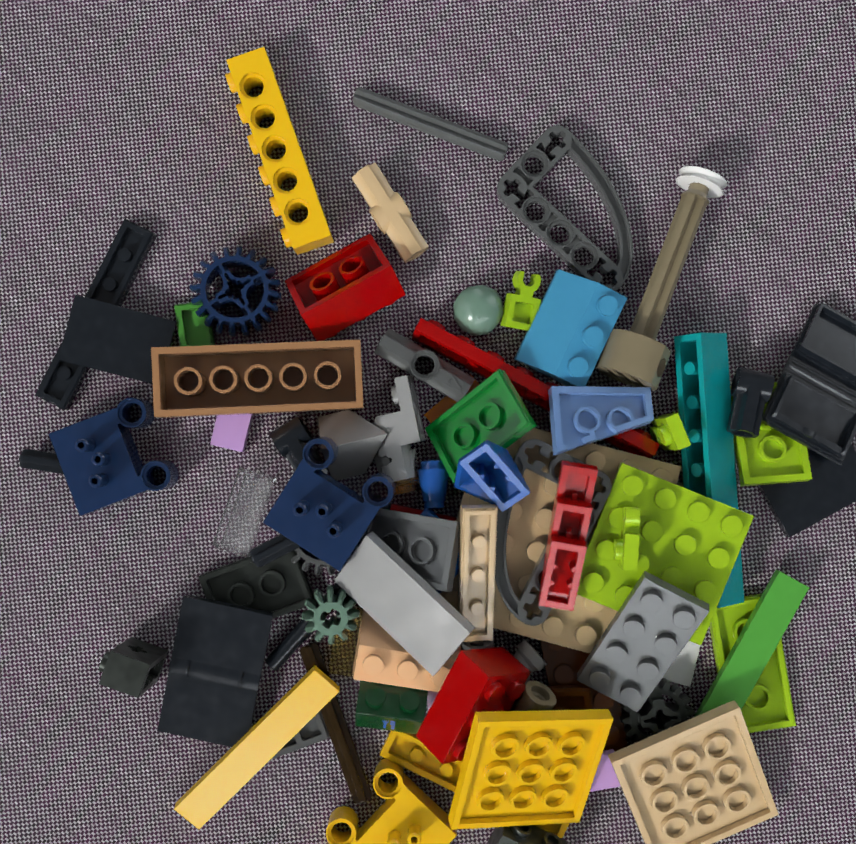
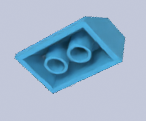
(570, 328)

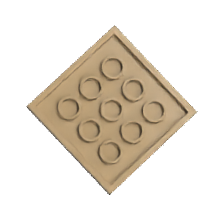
(695, 780)

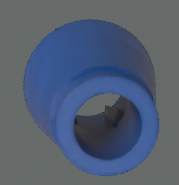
(433, 483)

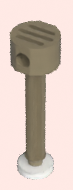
(635, 354)

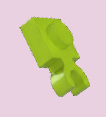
(521, 307)
(627, 548)

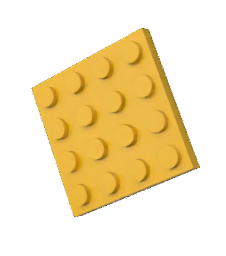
(528, 767)

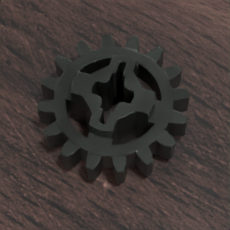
(670, 713)

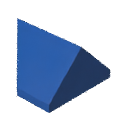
(491, 476)

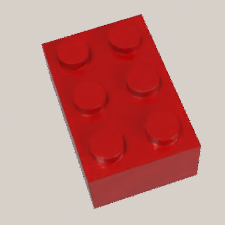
(476, 683)

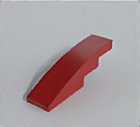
(567, 535)

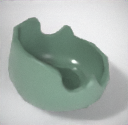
(478, 310)

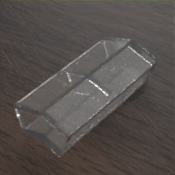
(244, 512)

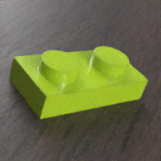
(669, 432)

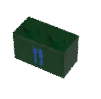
(390, 707)

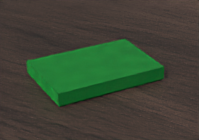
(486, 413)

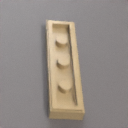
(477, 568)

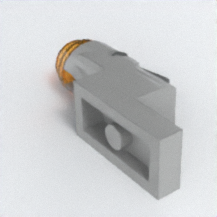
(403, 428)

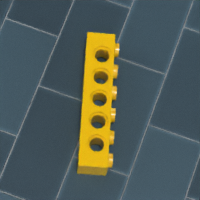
(255, 70)

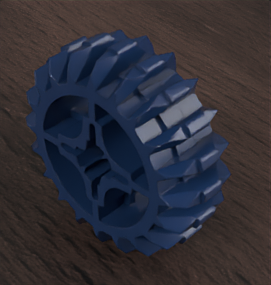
(222, 300)

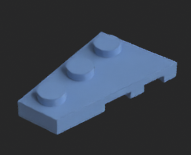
(595, 413)

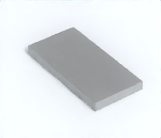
(403, 603)

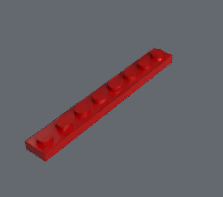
(463, 351)

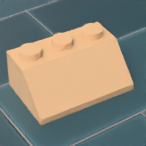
(385, 661)

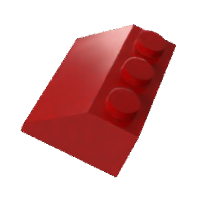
(344, 288)

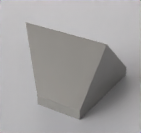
(355, 439)

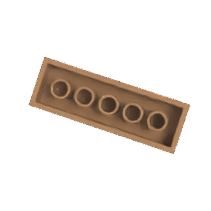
(256, 378)

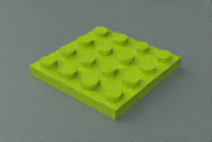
(682, 541)

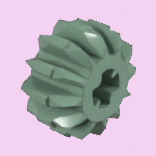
(335, 625)

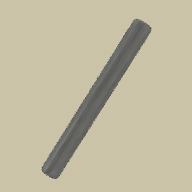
(430, 124)

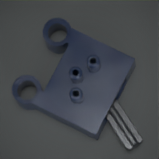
(102, 458)
(320, 512)

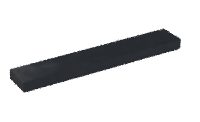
(109, 286)

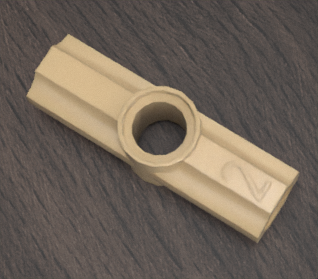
(390, 212)

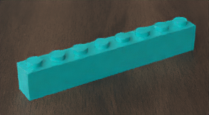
(705, 414)

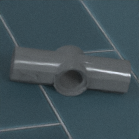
(406, 353)

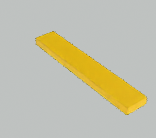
(257, 747)
(413, 755)

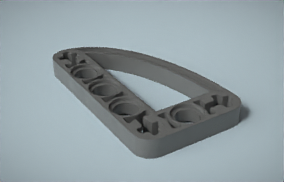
(552, 217)
(501, 574)

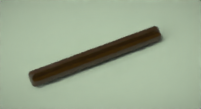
(339, 732)

